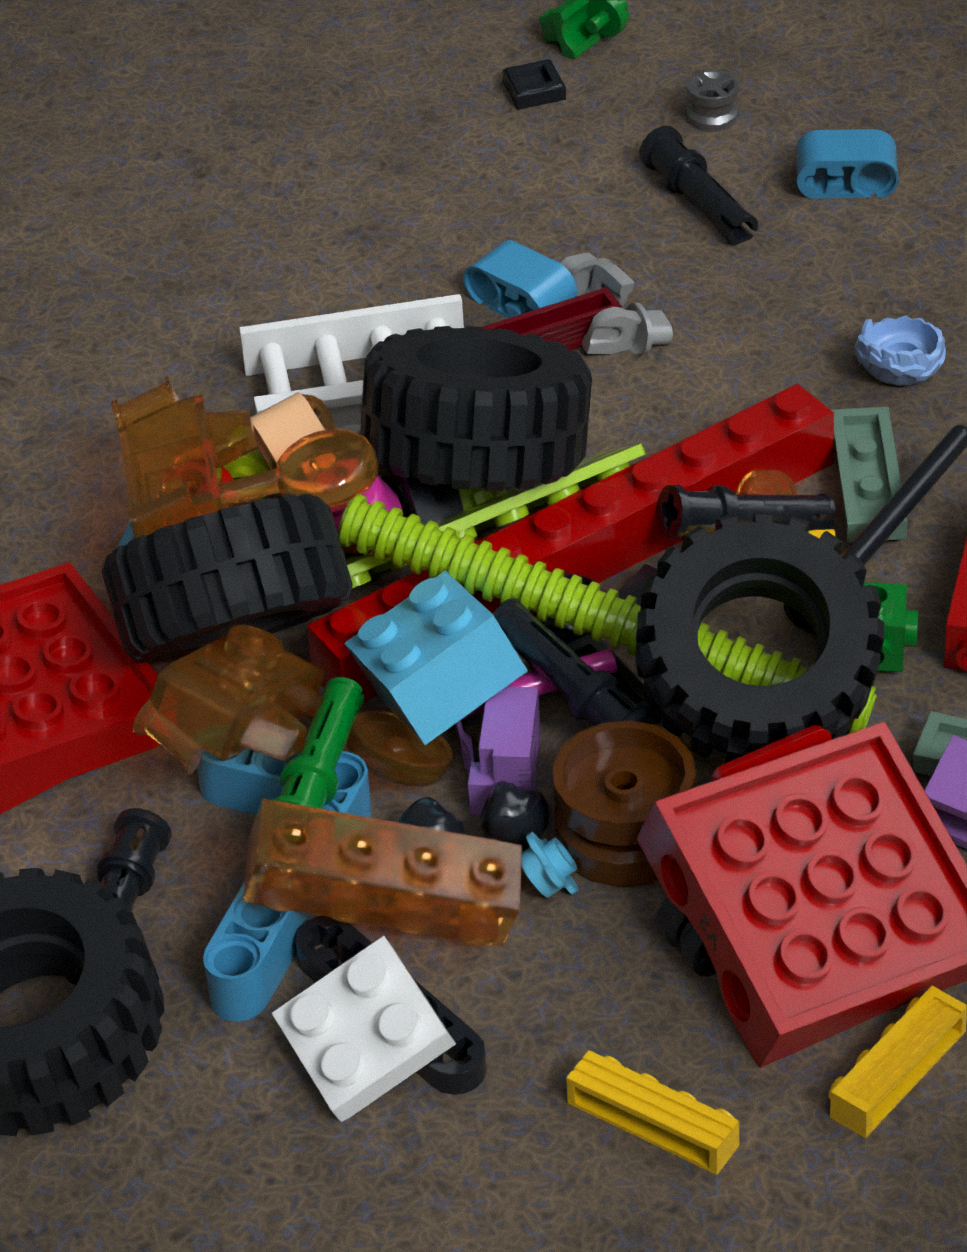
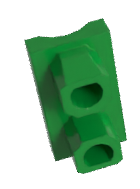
(583, 23)

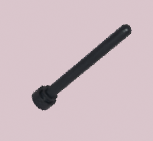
(899, 505)

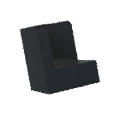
(425, 500)

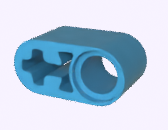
(840, 164)
(517, 280)

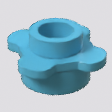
(548, 865)

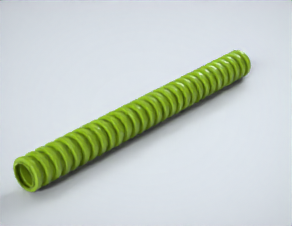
(546, 591)

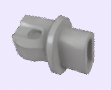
(599, 273)
(627, 329)

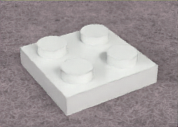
(363, 1029)

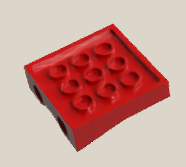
(63, 685)
(815, 888)

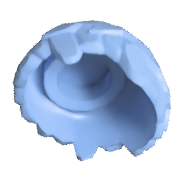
(900, 350)

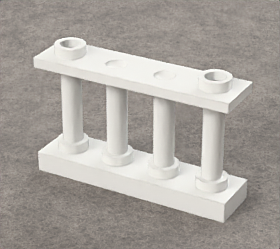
(329, 341)

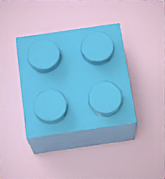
(435, 656)

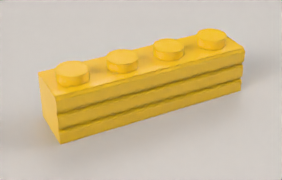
(897, 1061)
(653, 1111)

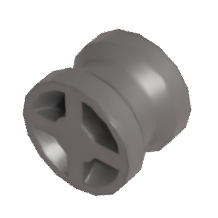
(712, 100)

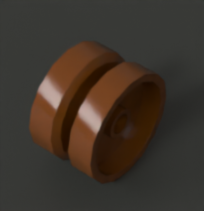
(606, 790)

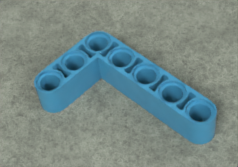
(253, 941)

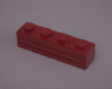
(561, 321)

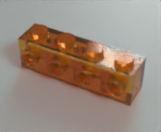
(382, 873)

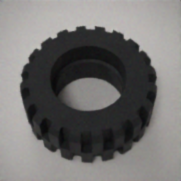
(476, 407)
(773, 564)
(237, 566)
(100, 1032)

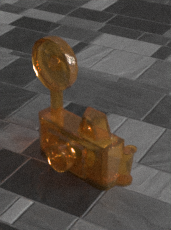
(178, 450)
(250, 695)

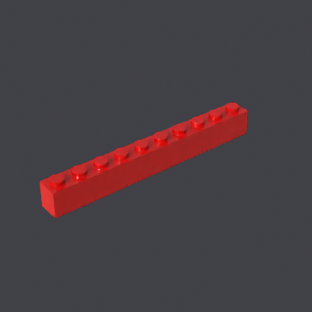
(616, 518)

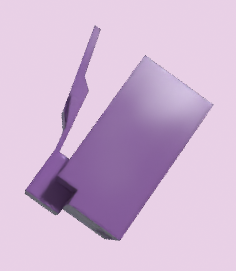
(507, 744)

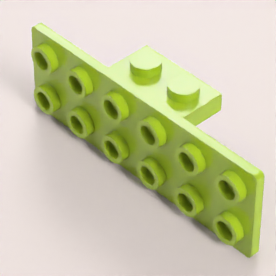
(502, 507)

